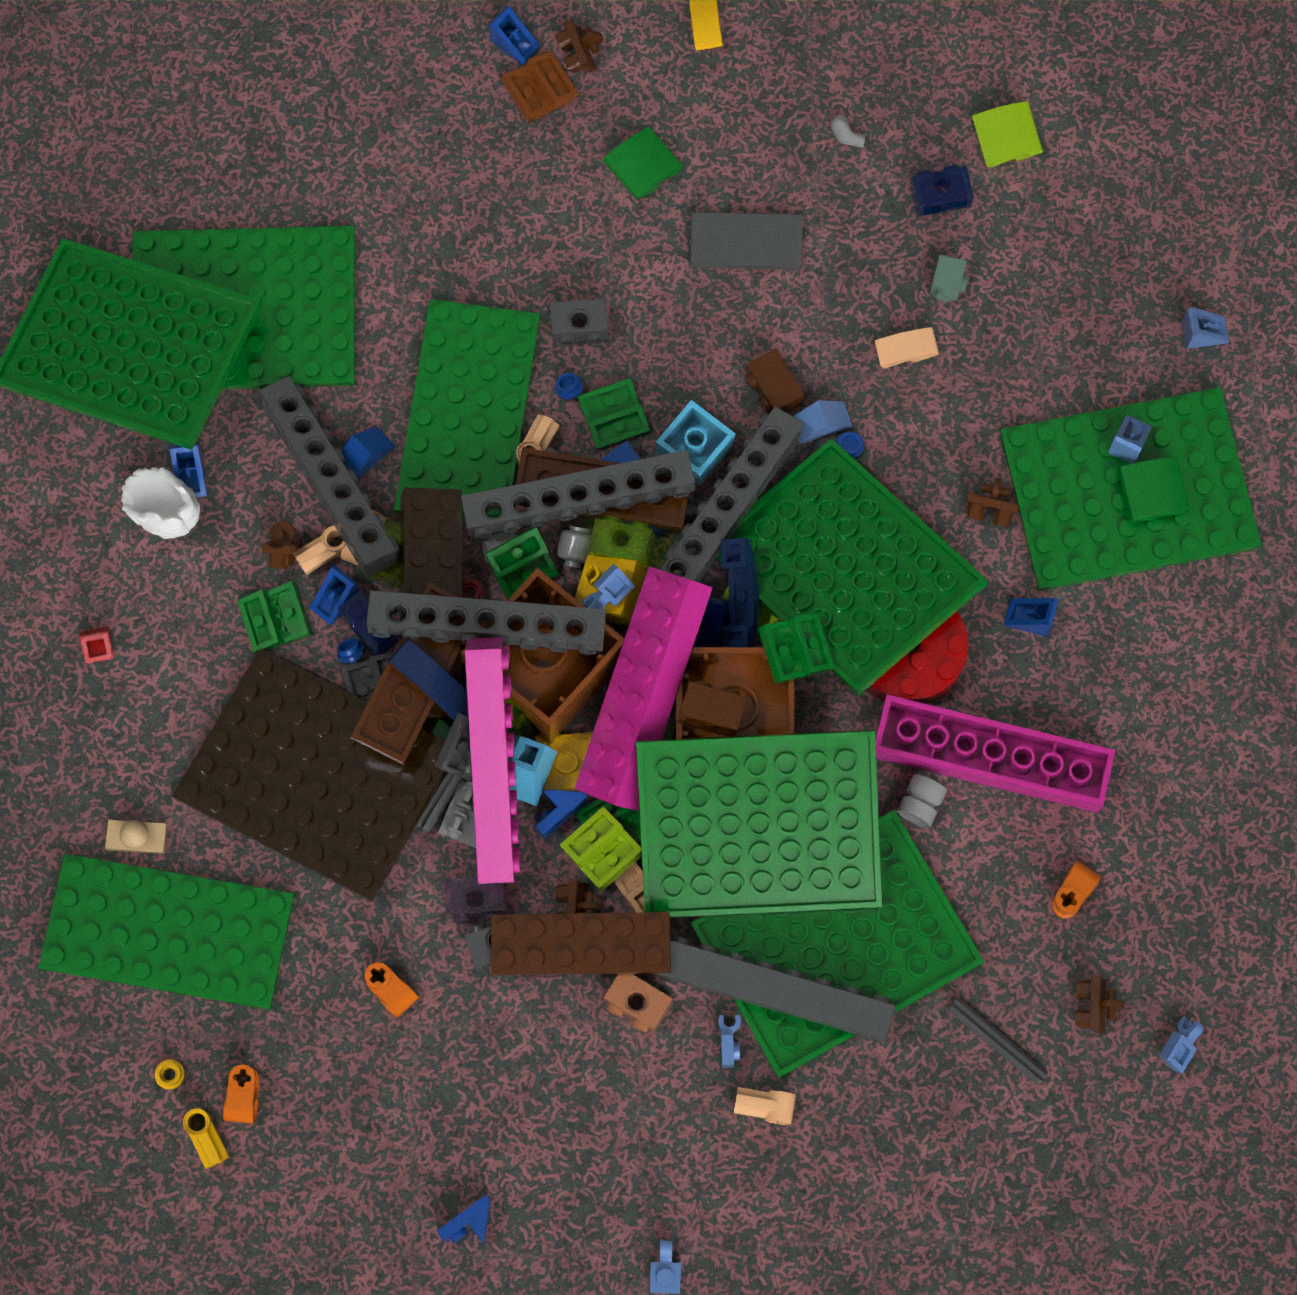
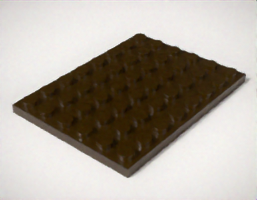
(299, 784)

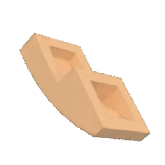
(906, 346)
(631, 887)

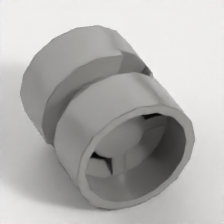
(922, 798)

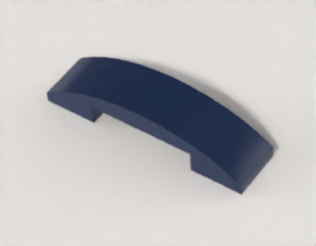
(743, 592)
(431, 679)

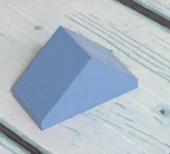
(1203, 328)
(823, 419)
(1129, 439)

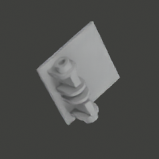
(459, 818)

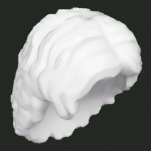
(160, 502)

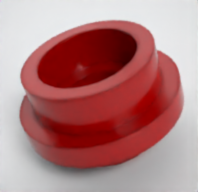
(474, 585)

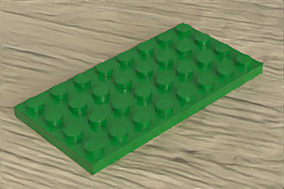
(469, 399)
(167, 931)

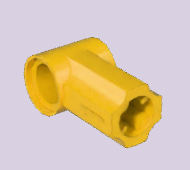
(206, 1141)

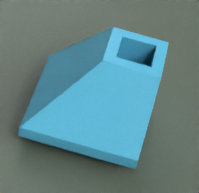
(532, 768)

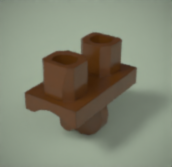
(574, 37)
(978, 503)
(281, 546)
(576, 897)
(1095, 1017)

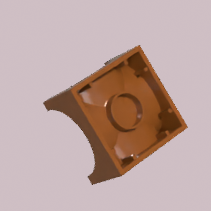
(746, 670)

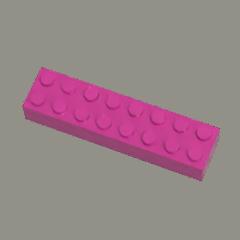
(643, 684)
(994, 753)
(490, 760)

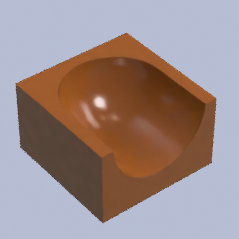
(549, 683)

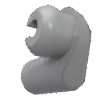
(844, 133)

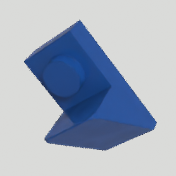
(565, 805)
(475, 1216)

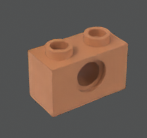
(627, 986)

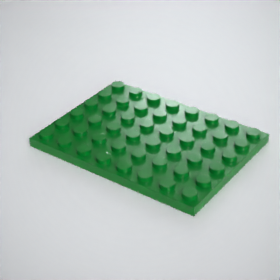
(304, 288)
(127, 343)
(1076, 503)
(856, 557)
(759, 823)
(885, 951)

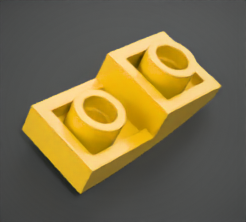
(705, 24)

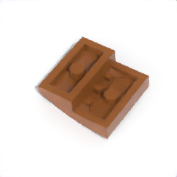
(539, 86)

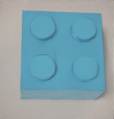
(701, 435)

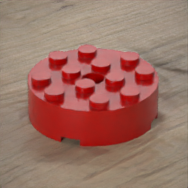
(929, 670)

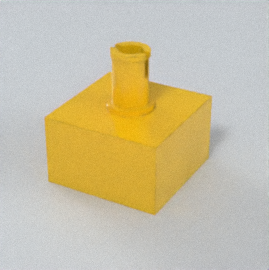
(594, 568)

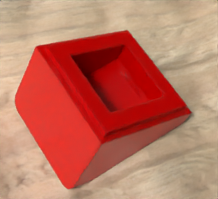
(96, 645)

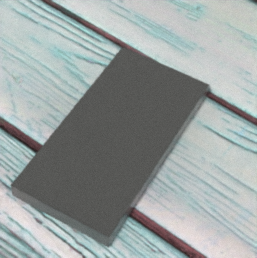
(746, 241)

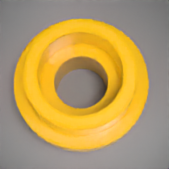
(161, 1070)

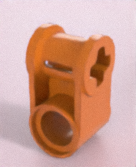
(1077, 887)
(393, 992)
(240, 1101)

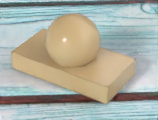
(136, 836)

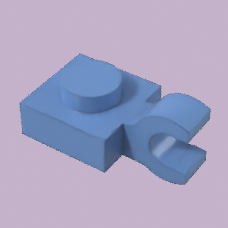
(611, 588)
(1180, 1047)
(729, 1049)
(665, 1275)

